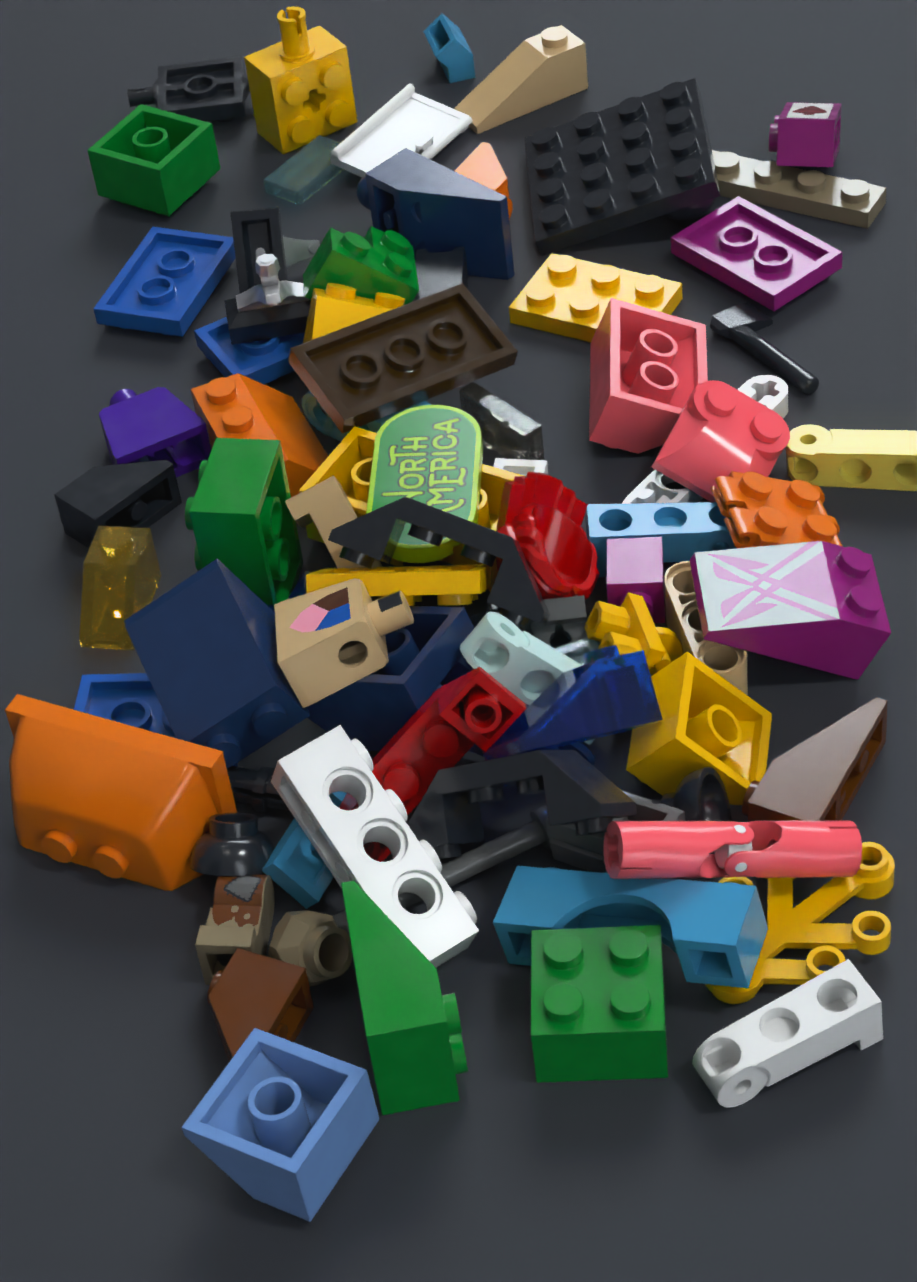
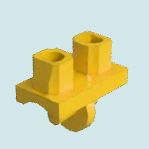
(633, 631)

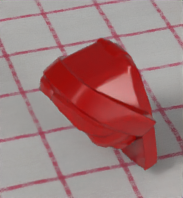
(548, 527)

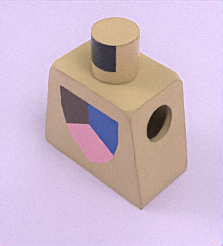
(335, 637)

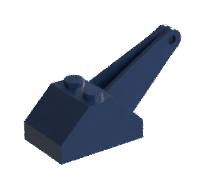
(419, 663)

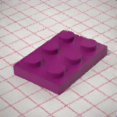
(756, 253)

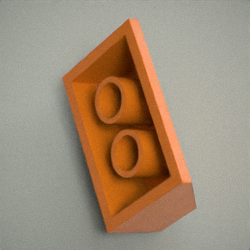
(251, 410)

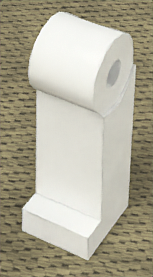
(790, 1035)

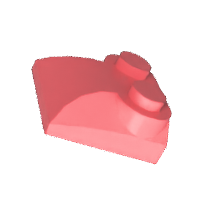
(718, 435)

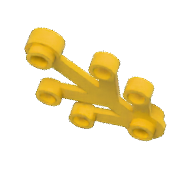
(801, 927)

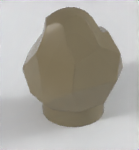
(313, 943)

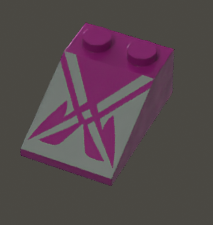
(794, 603)

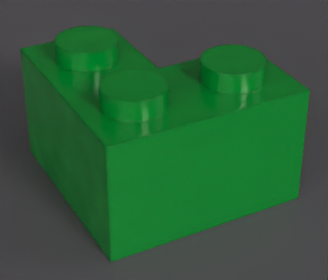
(369, 264)

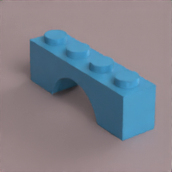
(707, 924)

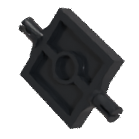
(198, 90)

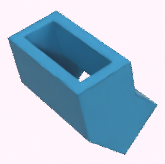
(450, 49)

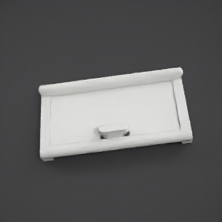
(401, 123)

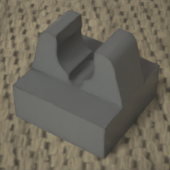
(566, 618)

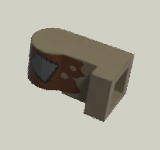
(238, 920)

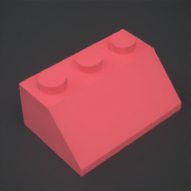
(642, 375)

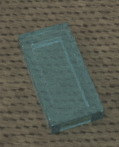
(304, 172)

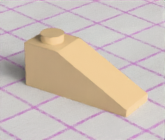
(530, 78)

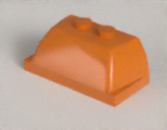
(112, 793)

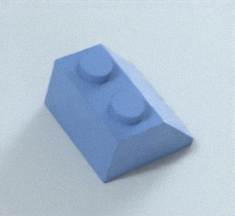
(284, 1121)

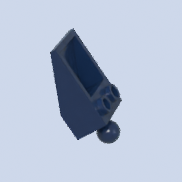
(440, 211)

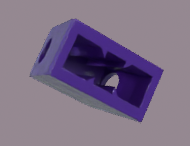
(154, 429)

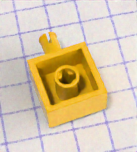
(300, 84)

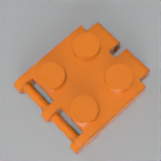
(773, 510)

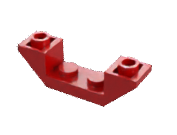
(437, 736)

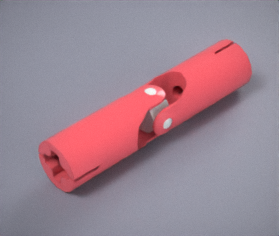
(740, 849)

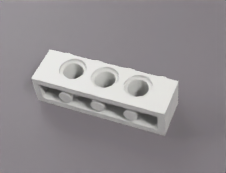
(338, 835)

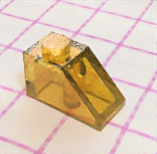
(117, 582)

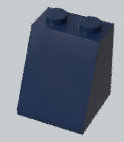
(216, 664)

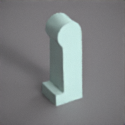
(514, 657)

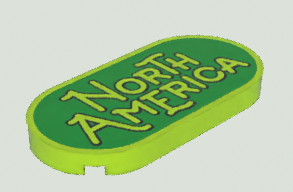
(431, 458)

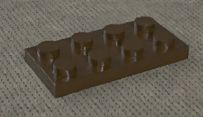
(402, 357)

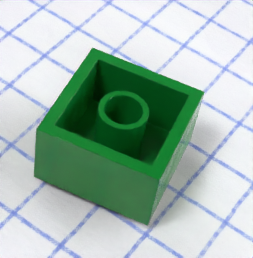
(154, 159)
(598, 1004)

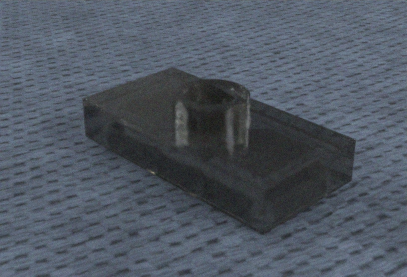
(502, 425)

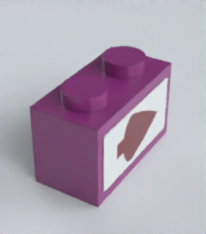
(806, 134)

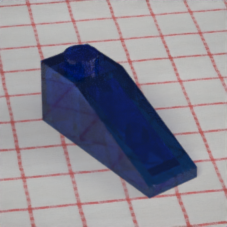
(584, 704)

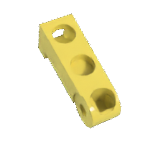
(853, 458)

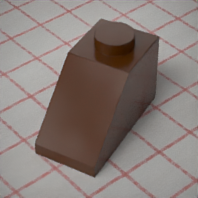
(258, 995)

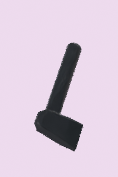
(741, 324)

